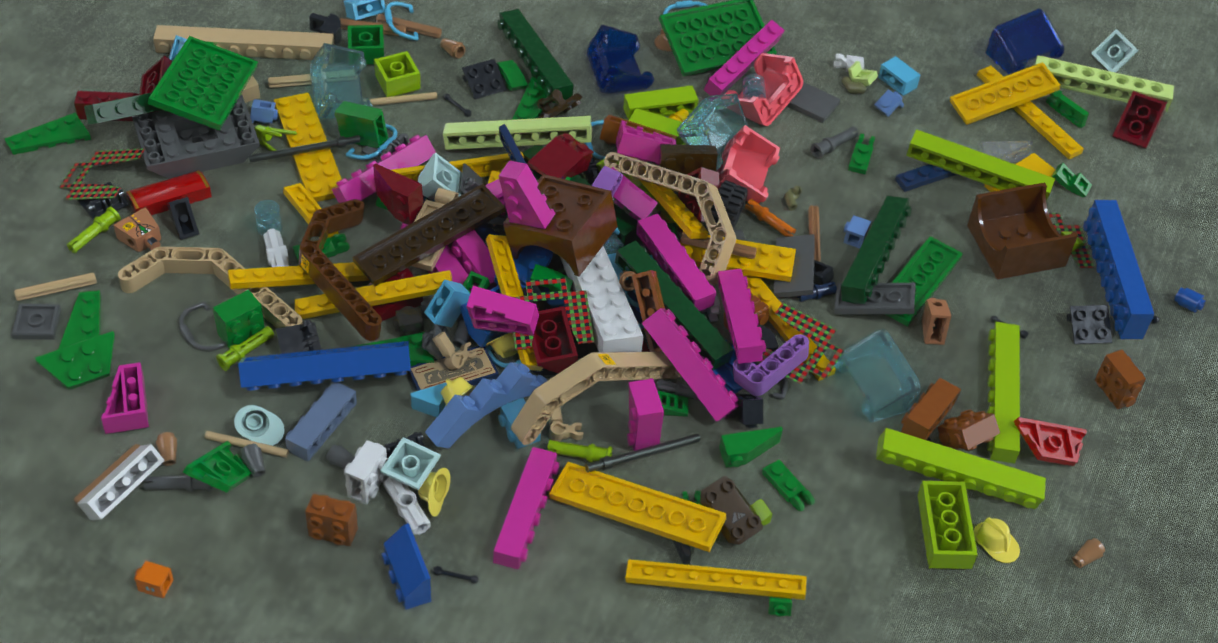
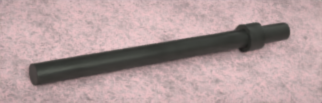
(340, 142)
(607, 462)

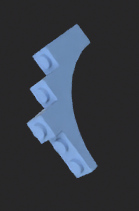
(488, 395)

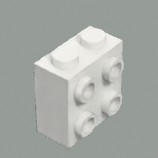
(364, 472)

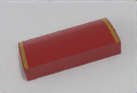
(156, 195)

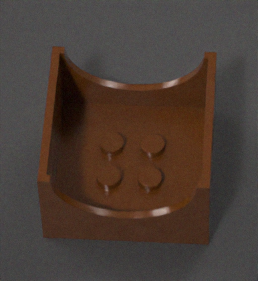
(579, 227)
(1018, 232)

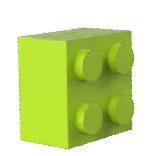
(397, 74)

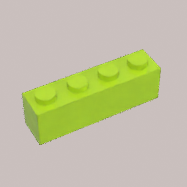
(661, 102)
(657, 122)

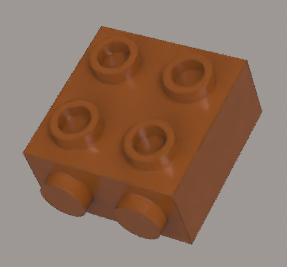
(1120, 379)
(968, 430)
(331, 519)

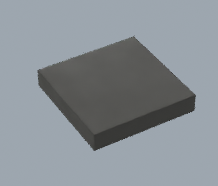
(36, 321)

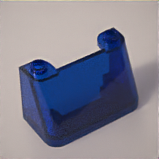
(1022, 40)
(614, 62)

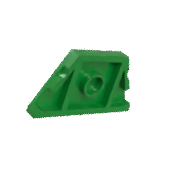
(80, 362)
(219, 468)

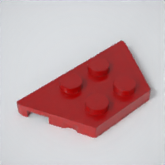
(1052, 441)

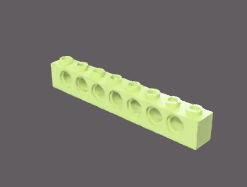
(1105, 83)

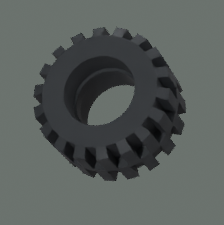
(733, 200)

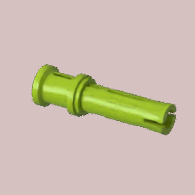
(100, 224)
(239, 351)
(590, 453)

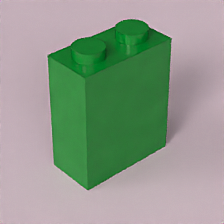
(363, 121)

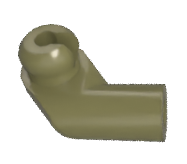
(853, 87)
(791, 197)

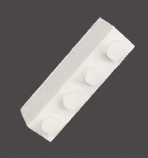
(120, 482)

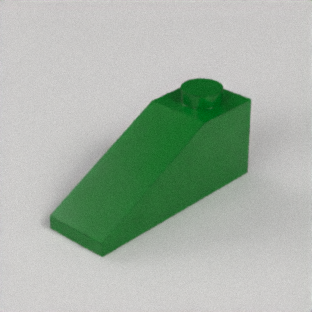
(743, 447)

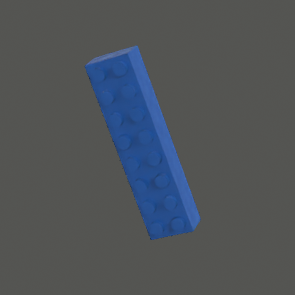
(1118, 270)
(324, 364)

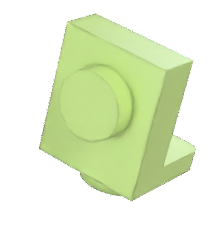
(863, 76)

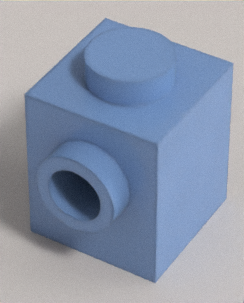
(856, 231)

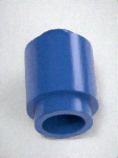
(1190, 299)

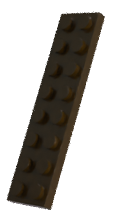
(428, 234)

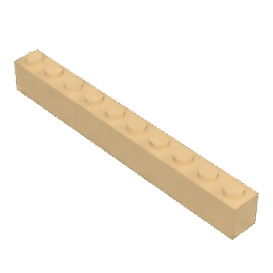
(248, 42)

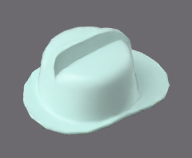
(259, 425)

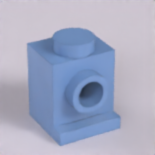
(263, 111)

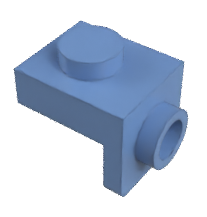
(889, 102)

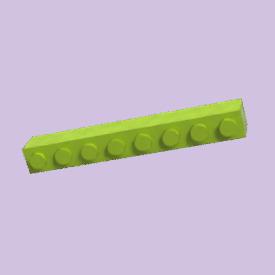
(973, 163)
(1004, 390)
(954, 465)

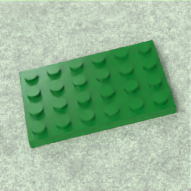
(710, 34)
(203, 83)

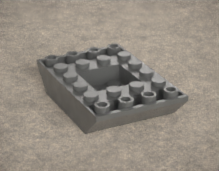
(173, 147)

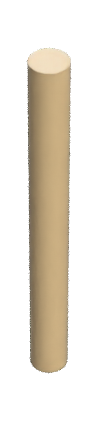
(404, 98)
(243, 442)

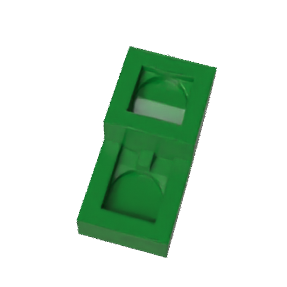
(1075, 183)

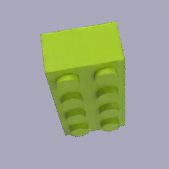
(947, 525)

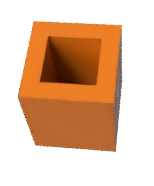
(153, 579)

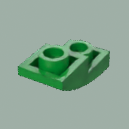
(512, 74)
(541, 272)

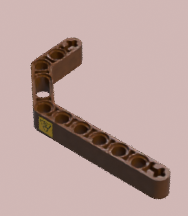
(328, 277)

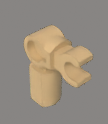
(453, 359)
(560, 431)

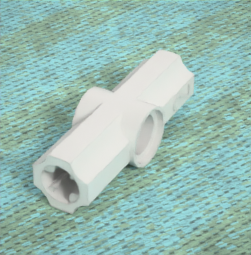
(275, 250)
(412, 512)

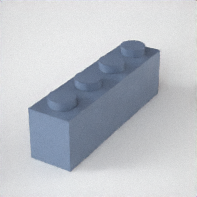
(320, 421)

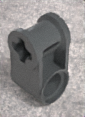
(429, 345)

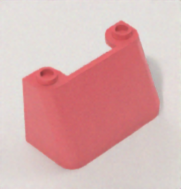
(781, 86)
(747, 162)

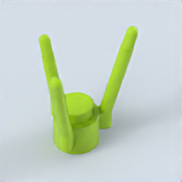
(266, 133)

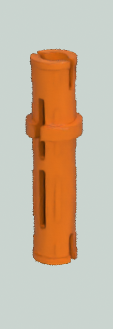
(763, 214)

